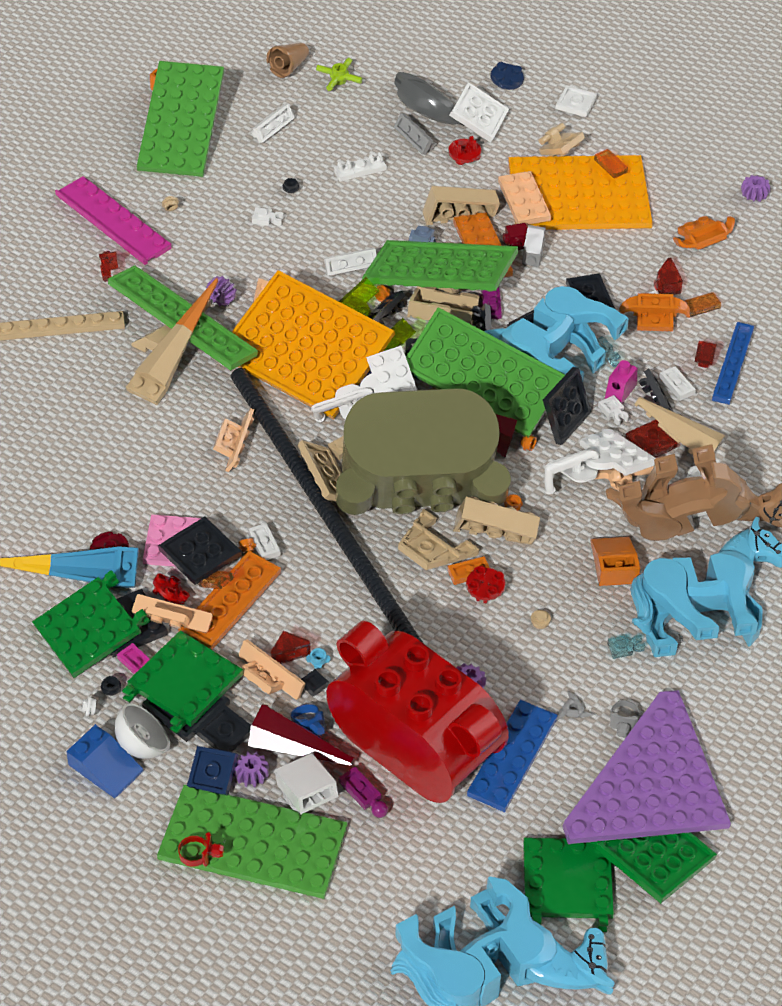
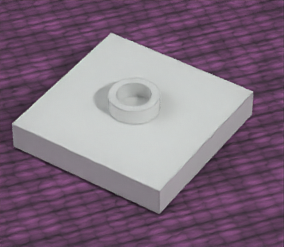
(576, 101)

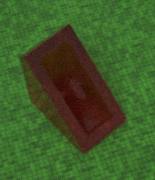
(290, 647)

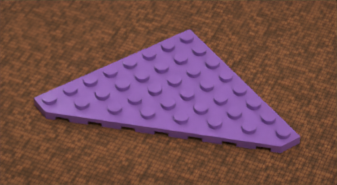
(651, 783)

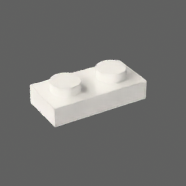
(677, 383)
(265, 542)

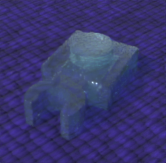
(610, 354)
(624, 647)

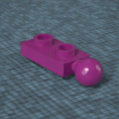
(363, 792)

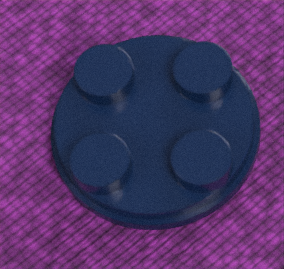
(507, 76)

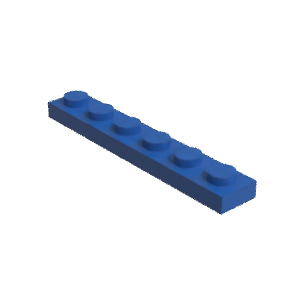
(733, 363)

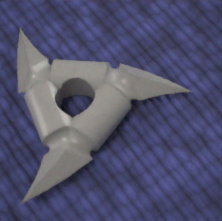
(573, 701)

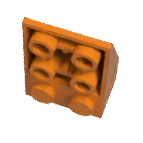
(615, 560)

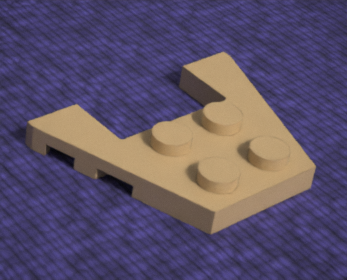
(430, 550)

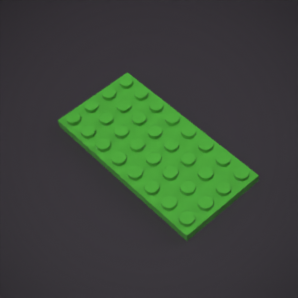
(180, 118)
(441, 265)
(464, 357)
(258, 839)

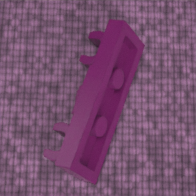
(493, 299)

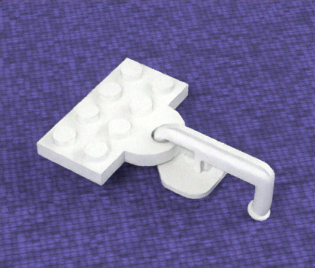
(388, 374)
(602, 452)

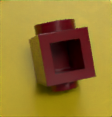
(515, 235)

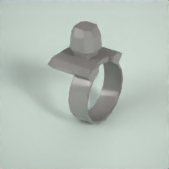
(621, 723)

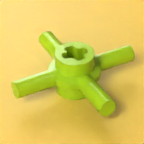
(339, 74)

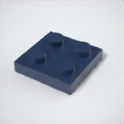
(212, 770)

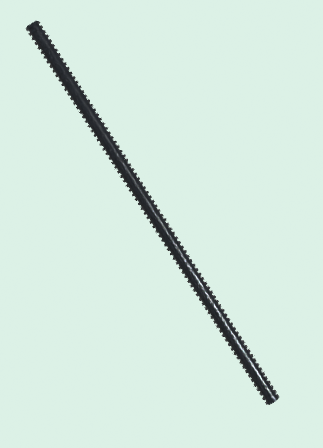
(324, 507)

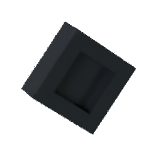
(314, 682)

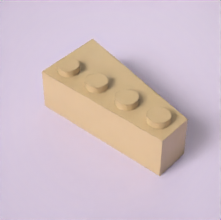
(451, 202)
(496, 521)

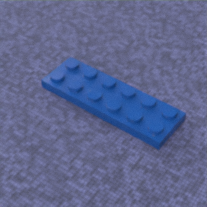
(505, 770)

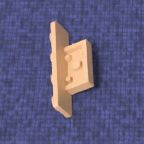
(231, 438)
(174, 614)
(267, 672)

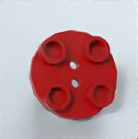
(464, 150)
(485, 583)
(170, 589)

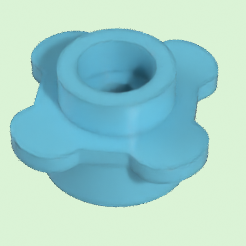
(318, 658)

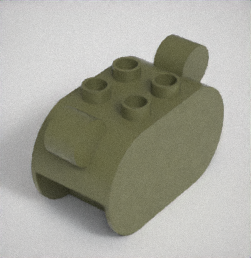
(420, 452)

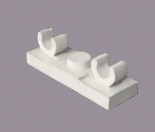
(272, 123)
(360, 167)
(349, 261)

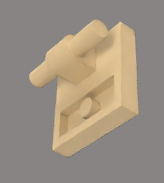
(558, 142)

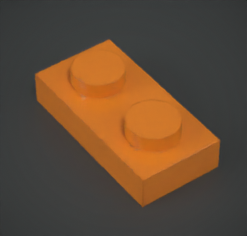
(460, 571)

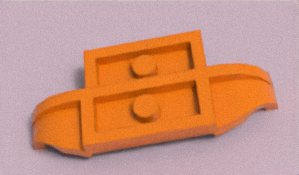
(704, 232)
(655, 311)

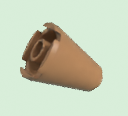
(286, 58)

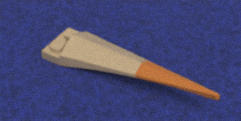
(157, 370)

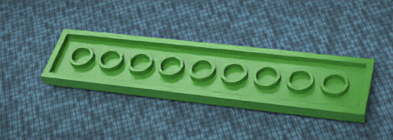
(170, 308)

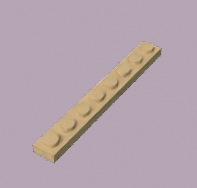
(61, 325)

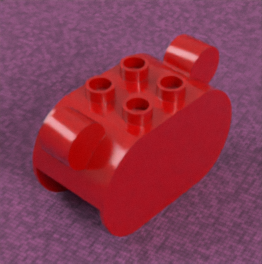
(413, 710)

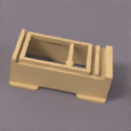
(428, 299)

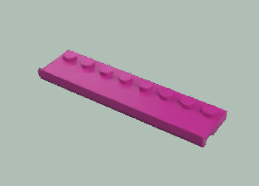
(113, 220)

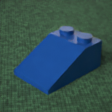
(103, 761)

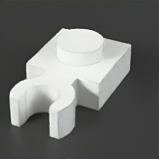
(265, 217)
(613, 408)

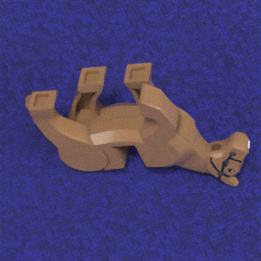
(668, 509)

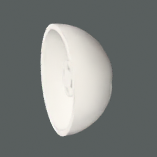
(140, 732)

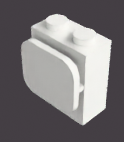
(306, 783)

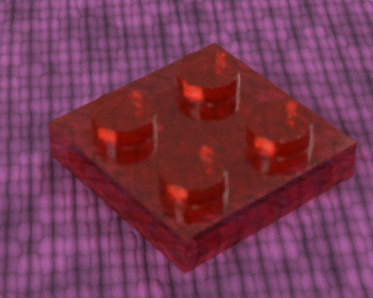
(652, 439)

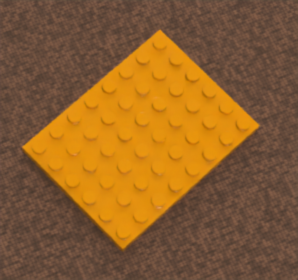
(585, 194)
(308, 341)

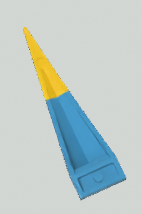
(82, 565)

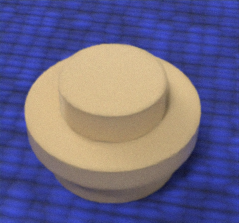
(170, 203)
(540, 619)

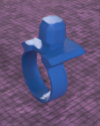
(316, 724)

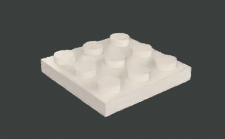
(479, 112)

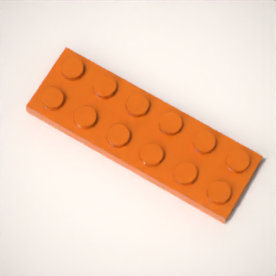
(477, 230)
(230, 603)

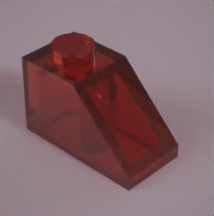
(668, 279)
(705, 354)

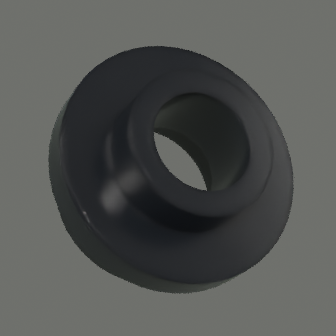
(290, 185)
(108, 682)

